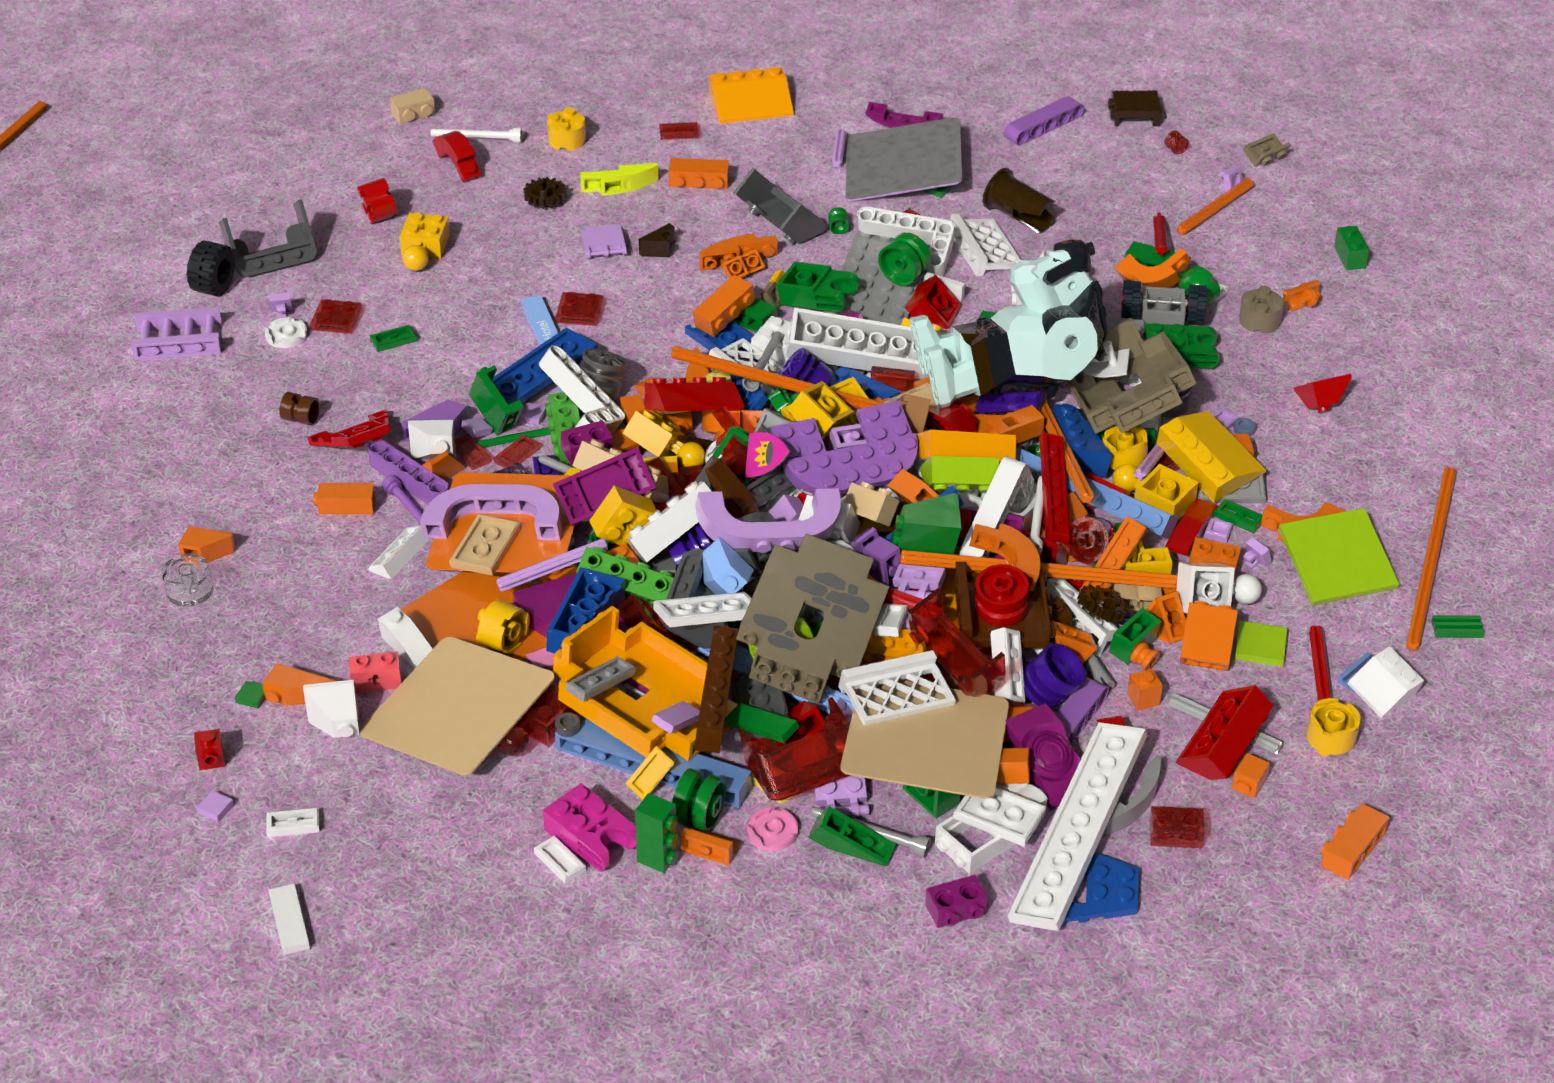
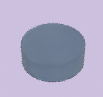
(1244, 426)

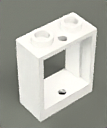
(962, 856)

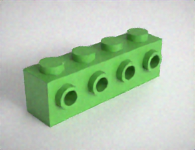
(564, 416)
(639, 577)

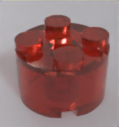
(1084, 529)

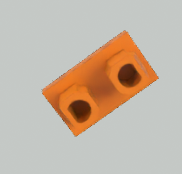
(1302, 295)

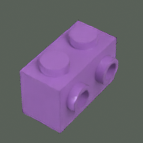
(885, 561)

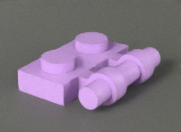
(918, 577)
(845, 790)

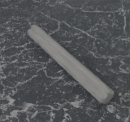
(1199, 712)

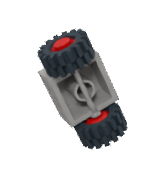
(1163, 304)

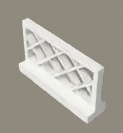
(972, 247)
(754, 353)
(890, 673)

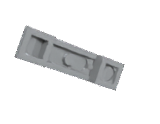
(1125, 815)

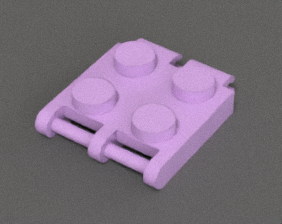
(603, 240)

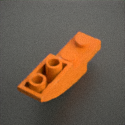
(725, 250)

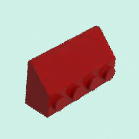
(692, 395)
(1226, 732)

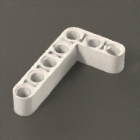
(932, 231)
(581, 389)
(1009, 480)

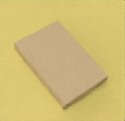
(485, 544)

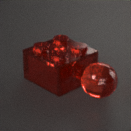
(536, 723)

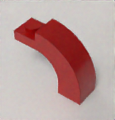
(460, 151)

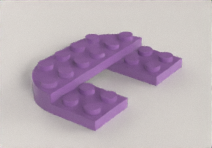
(877, 462)

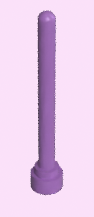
(393, 486)

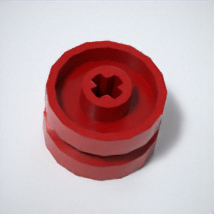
(1001, 595)

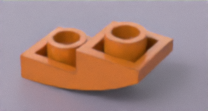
(744, 264)

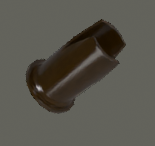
(1018, 200)

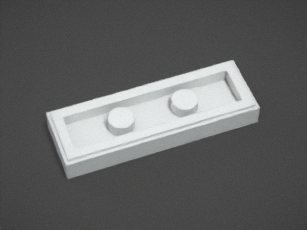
(288, 919)

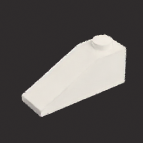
(404, 636)

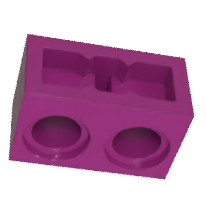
(572, 438)
(956, 901)

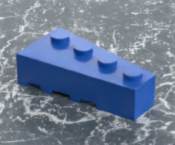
(1085, 444)
(586, 598)

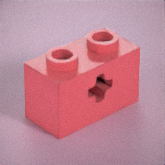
(375, 672)

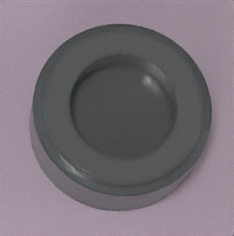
(567, 724)

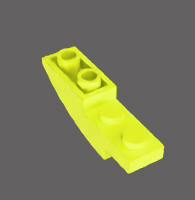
(619, 181)

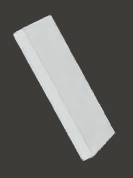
(703, 609)

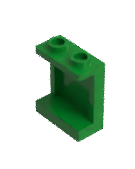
(491, 402)

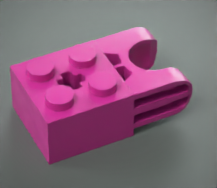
(588, 825)

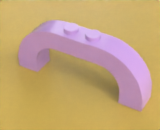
(493, 499)
(764, 535)

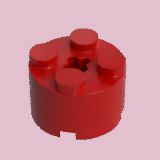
(377, 200)

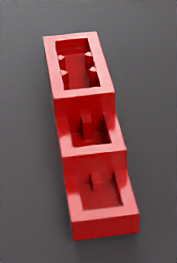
(1190, 526)

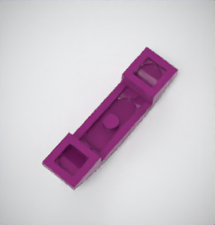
(879, 114)

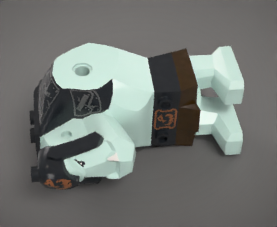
(1023, 344)

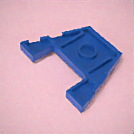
(867, 384)
(1109, 891)

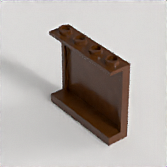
(1034, 627)

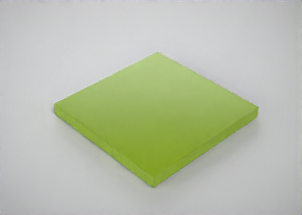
(1338, 556)

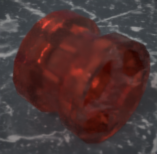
(1176, 142)

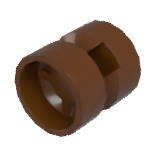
(299, 408)

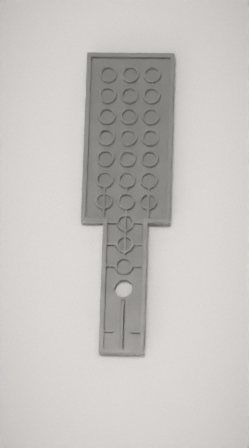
(877, 296)

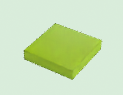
(1261, 643)

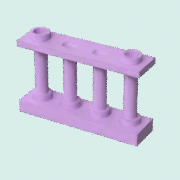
(180, 345)

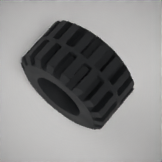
(210, 268)

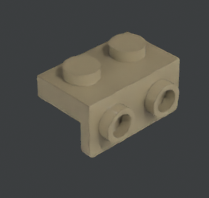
(1265, 150)

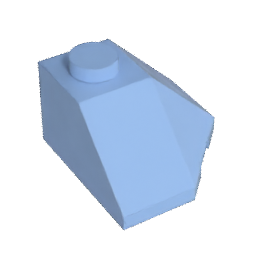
(724, 569)

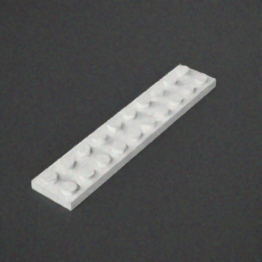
(1077, 827)

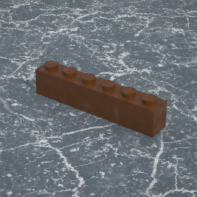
(716, 689)

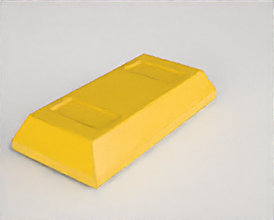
(650, 773)

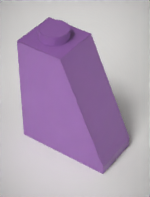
(444, 411)

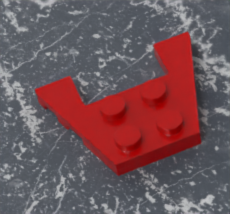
(356, 435)

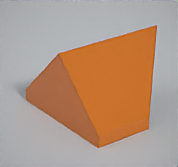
(444, 466)
(1172, 617)
(1076, 640)

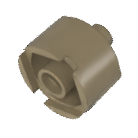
(1261, 310)

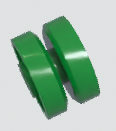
(904, 259)
(699, 799)

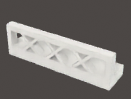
(1100, 628)

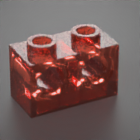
(635, 610)
(1176, 827)

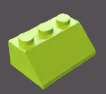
(959, 472)

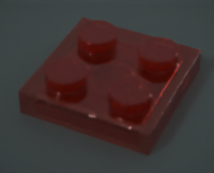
(579, 308)
(336, 316)

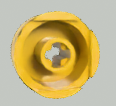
(566, 129)
(1126, 447)
(502, 626)
(1333, 727)

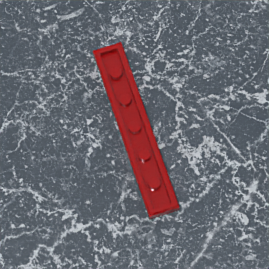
(1054, 488)

